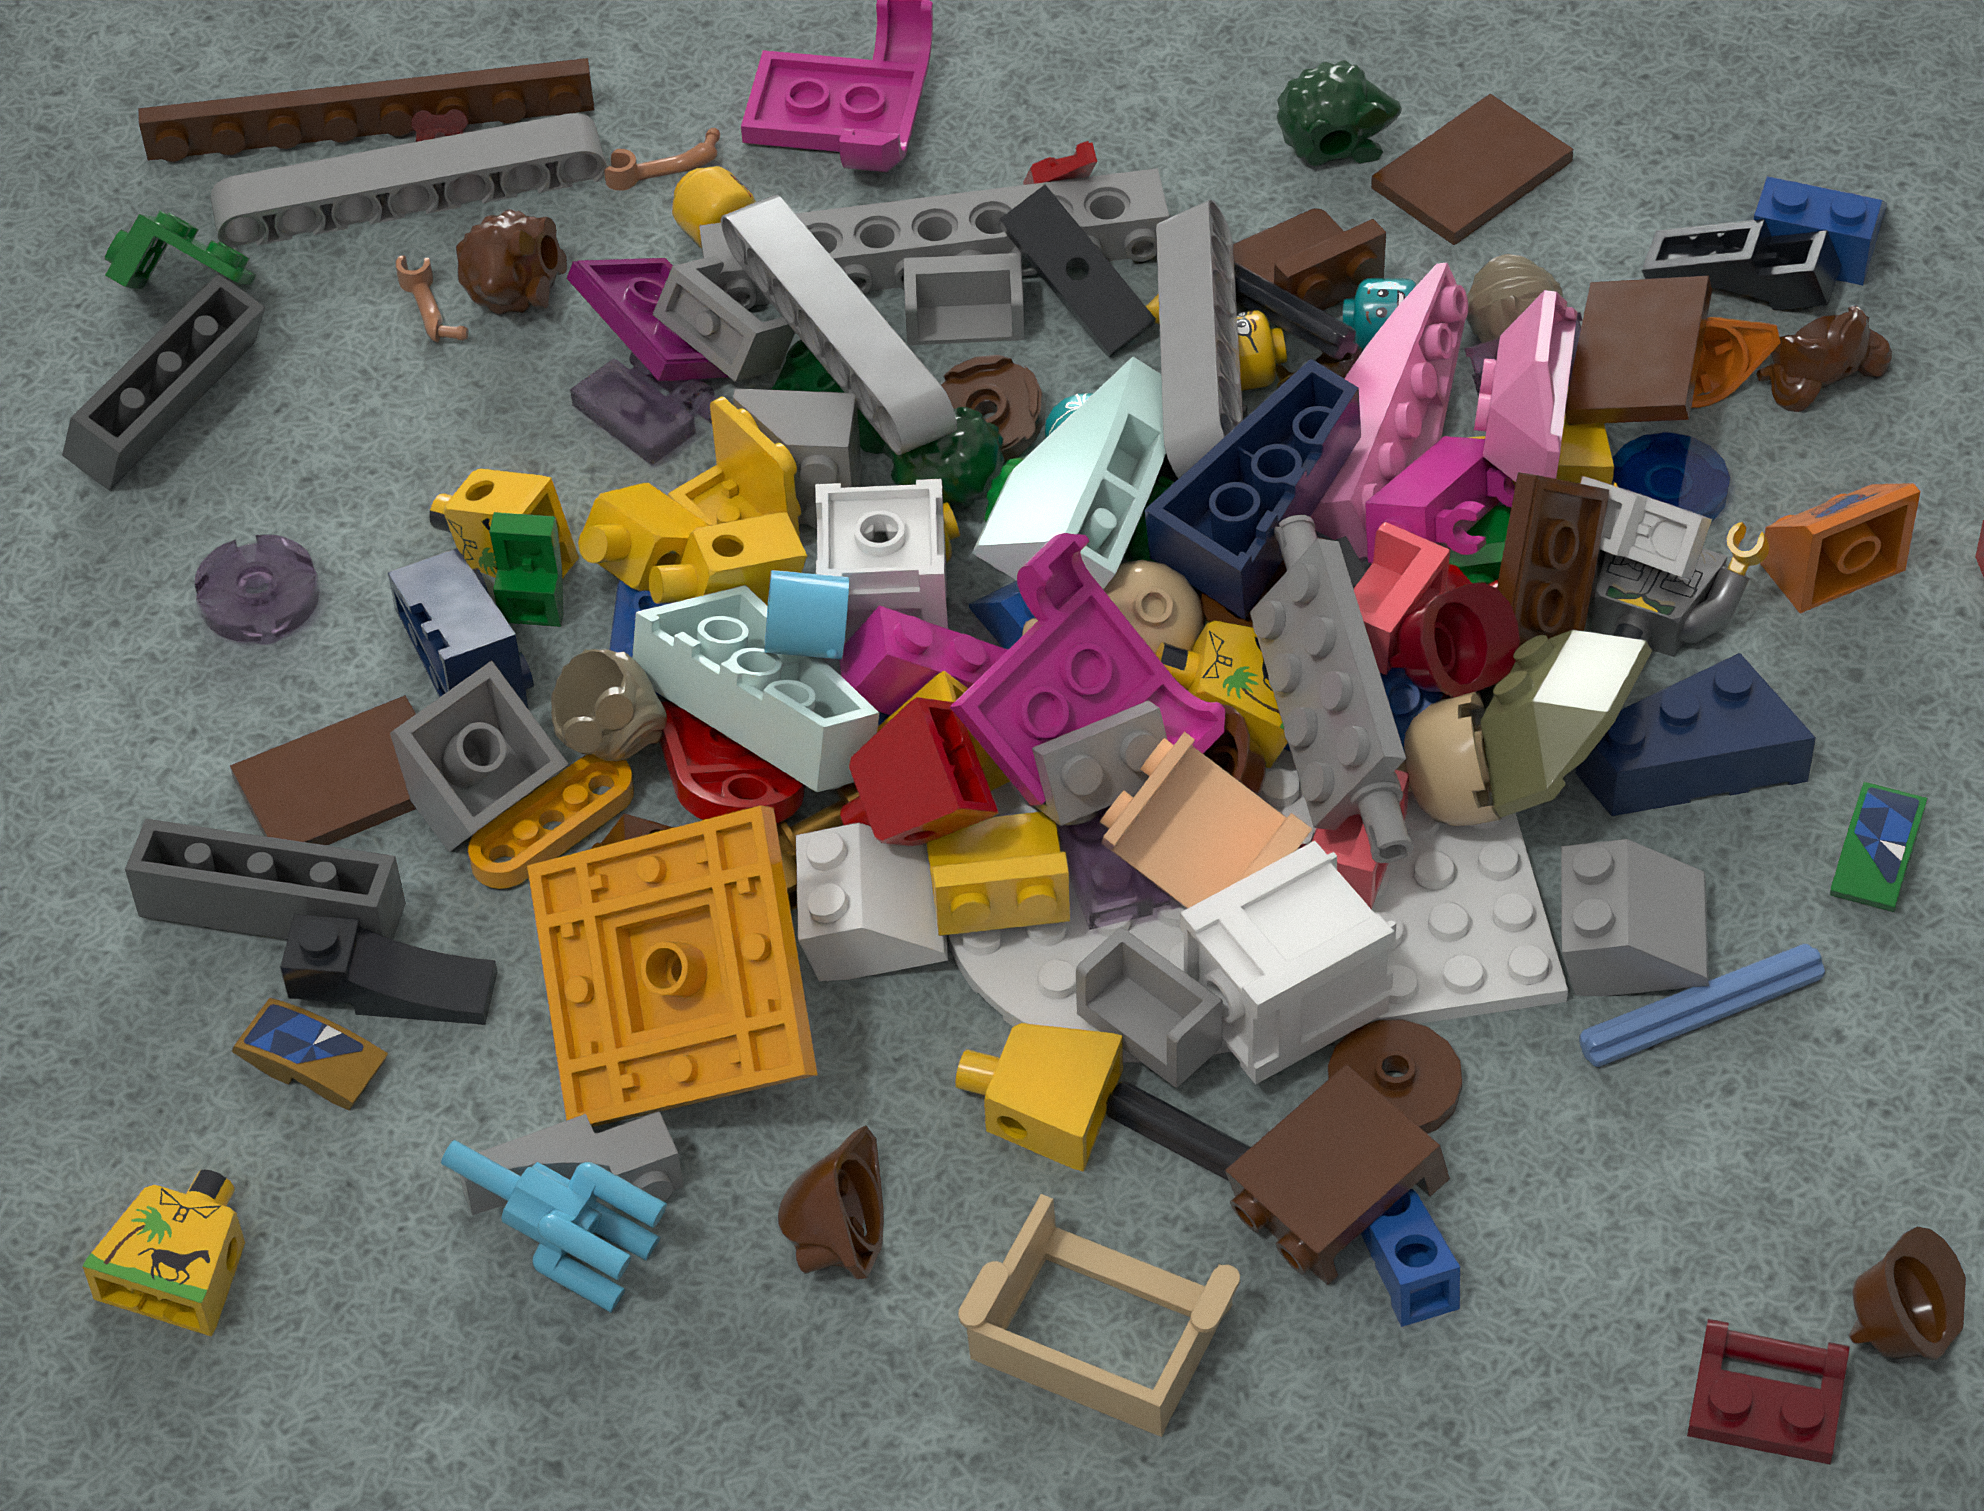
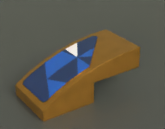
(311, 1049)

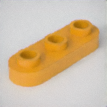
(563, 799)

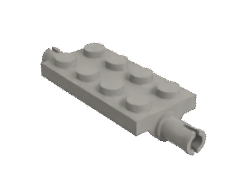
(1331, 692)

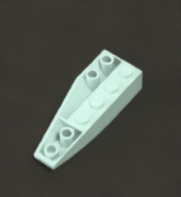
(1084, 478)

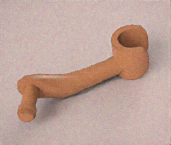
(626, 171)
(419, 284)

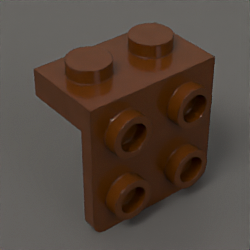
(1315, 256)

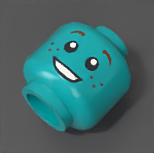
(1373, 305)

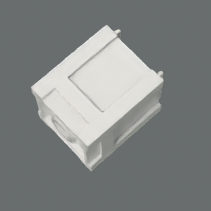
(887, 546)
(1289, 959)

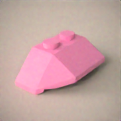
(1527, 389)

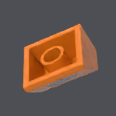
(1842, 544)

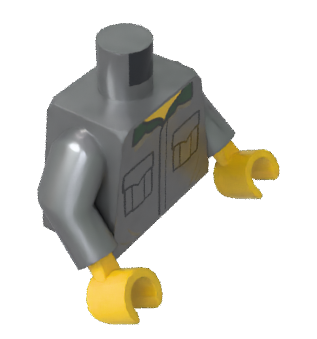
(1669, 609)

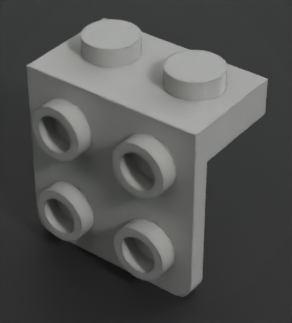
(1097, 763)

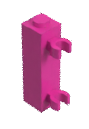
(1441, 496)

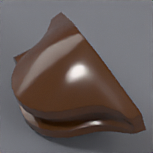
(828, 1207)

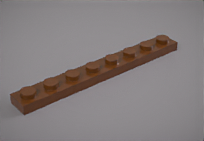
(363, 109)

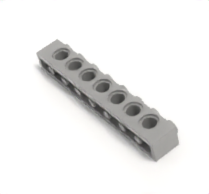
(874, 239)

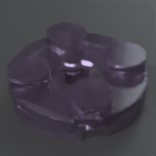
(264, 615)

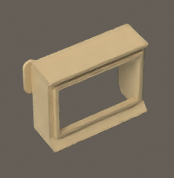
(1004, 1285)

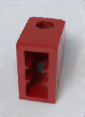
(919, 777)

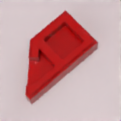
(1064, 168)

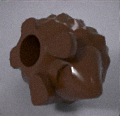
(510, 262)

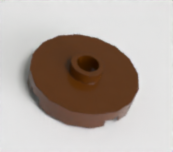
(1004, 388)
(1433, 1072)

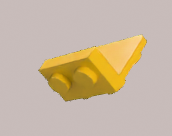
(750, 473)
(999, 875)

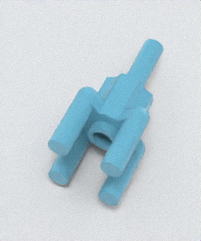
(565, 1217)

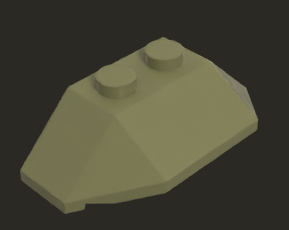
(1555, 712)

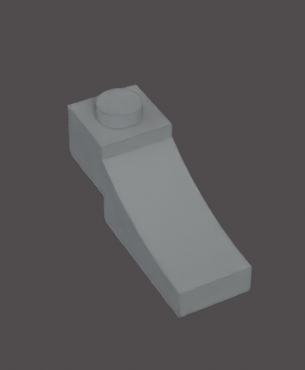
(633, 1151)

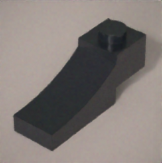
(1750, 261)
(383, 977)

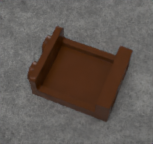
(1332, 1171)

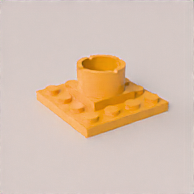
(672, 968)

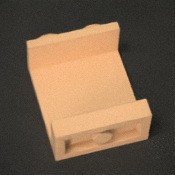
(1196, 825)

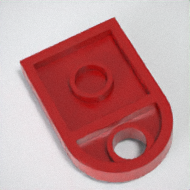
(716, 772)

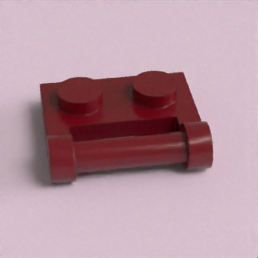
(1766, 1411)

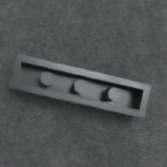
(162, 381)
(258, 881)

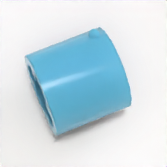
(806, 614)

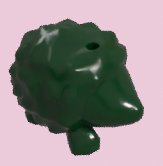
(1333, 114)
(962, 460)

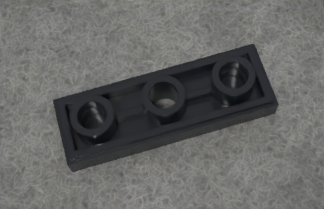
(1053, 245)

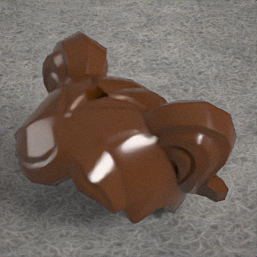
(1824, 354)

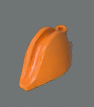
(1730, 355)

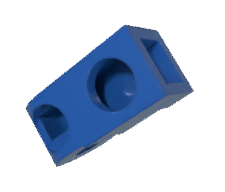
(1413, 1261)

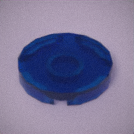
(1674, 471)

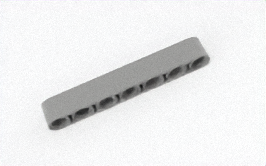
(407, 179)
(839, 325)
(1197, 333)

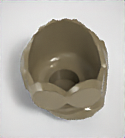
(1504, 292)
(606, 706)

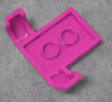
(845, 102)
(1072, 671)

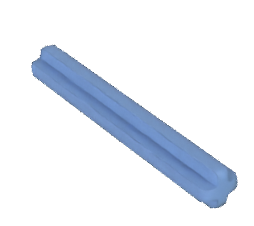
(1701, 1005)

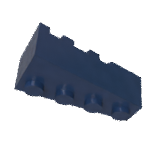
(1270, 467)

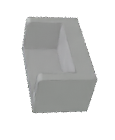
(963, 299)
(718, 324)
(1156, 1006)

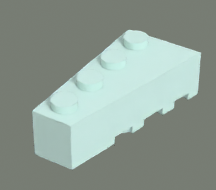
(779, 706)

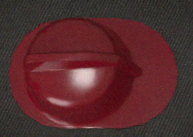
(1459, 641)

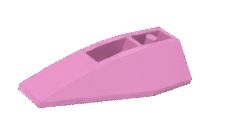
(1402, 399)

